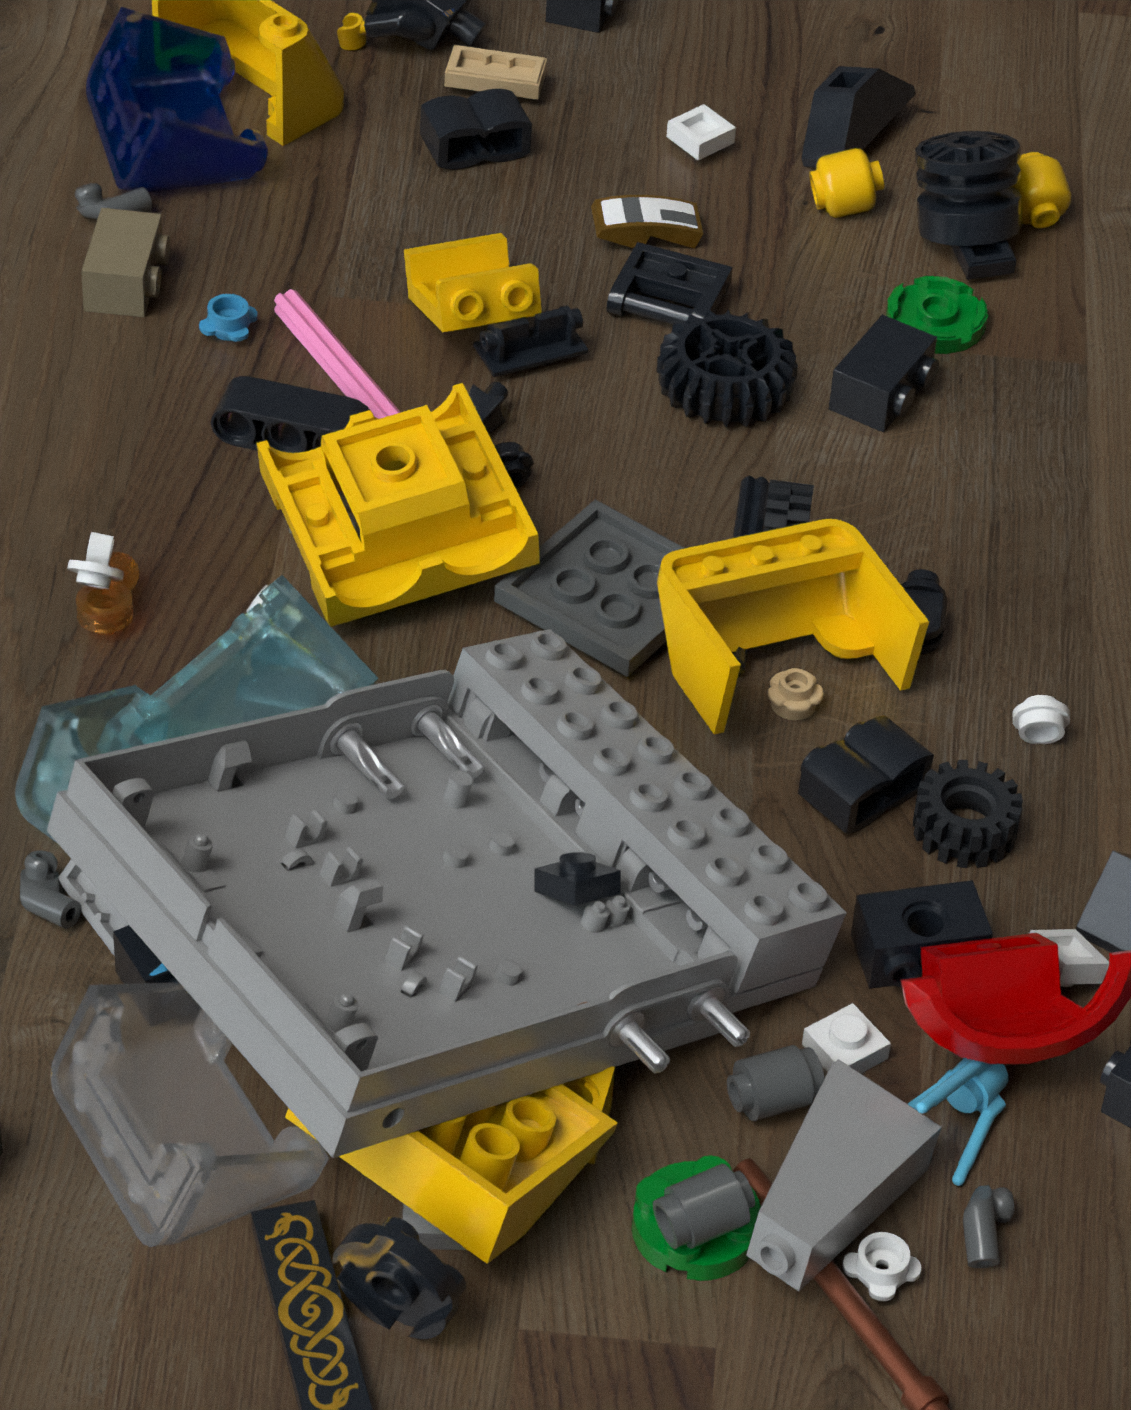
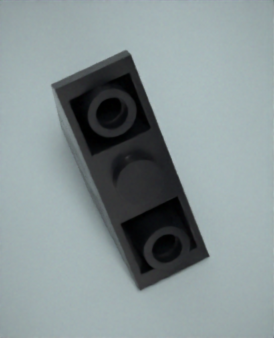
(852, 110)

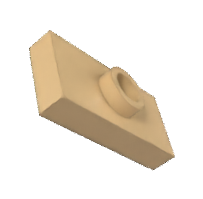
(491, 69)

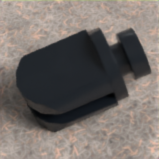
(931, 599)

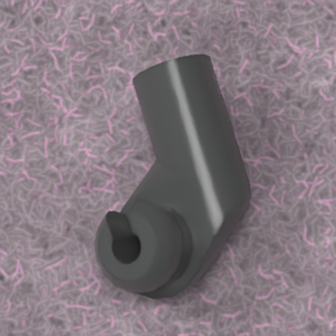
(91, 200)
(41, 891)
(980, 1227)

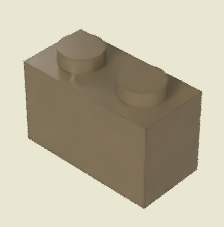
(124, 262)

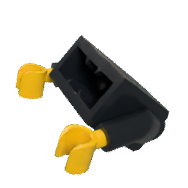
(418, 20)

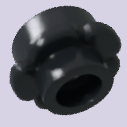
(516, 461)

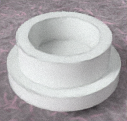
(1041, 719)

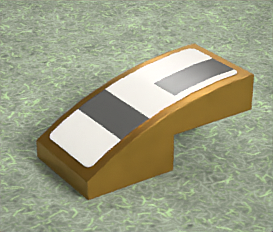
(637, 217)

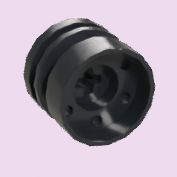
(969, 188)

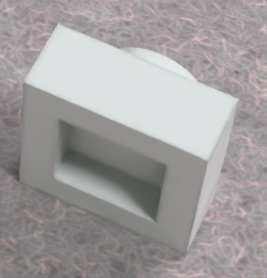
(701, 132)
(1077, 958)
(849, 1038)

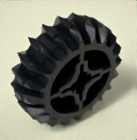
(727, 368)

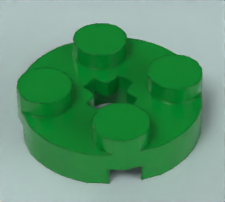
(705, 1262)

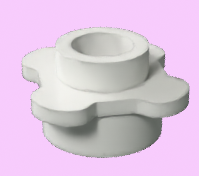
(886, 1251)

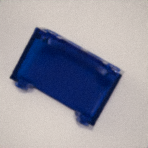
(162, 108)

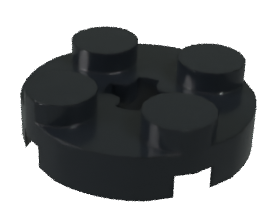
(398, 1278)

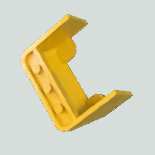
(776, 589)

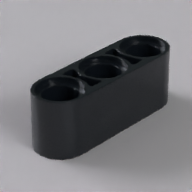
(280, 413)

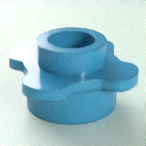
(228, 318)

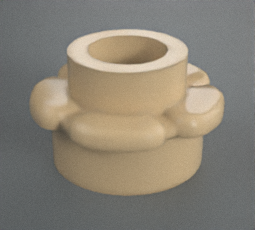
(794, 694)

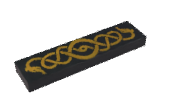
(309, 1308)

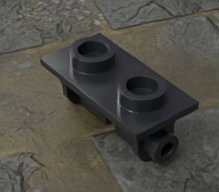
(516, 347)

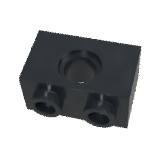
(897, 923)

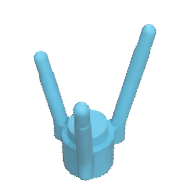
(968, 1088)

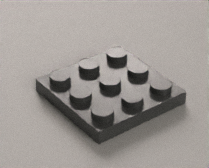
(596, 587)

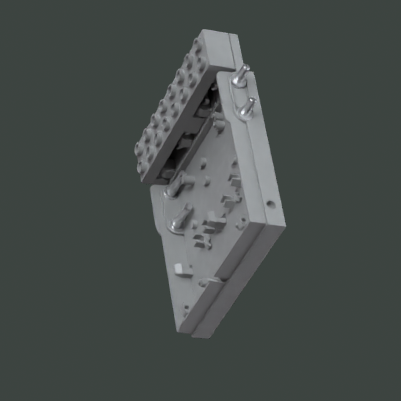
(423, 824)

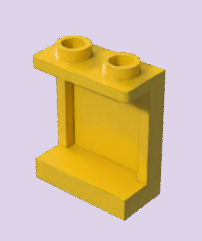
(471, 283)

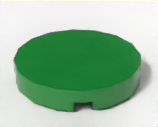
(941, 309)

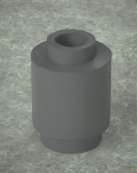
(775, 1082)
(704, 1207)

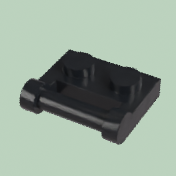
(669, 277)

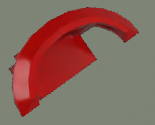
(1005, 1000)

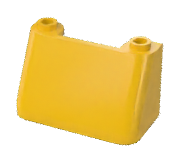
(272, 53)

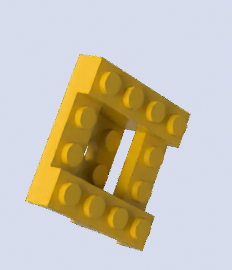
(426, 503)

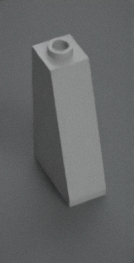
(839, 1175)

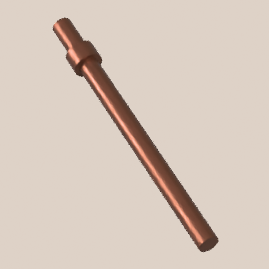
(918, 1390)

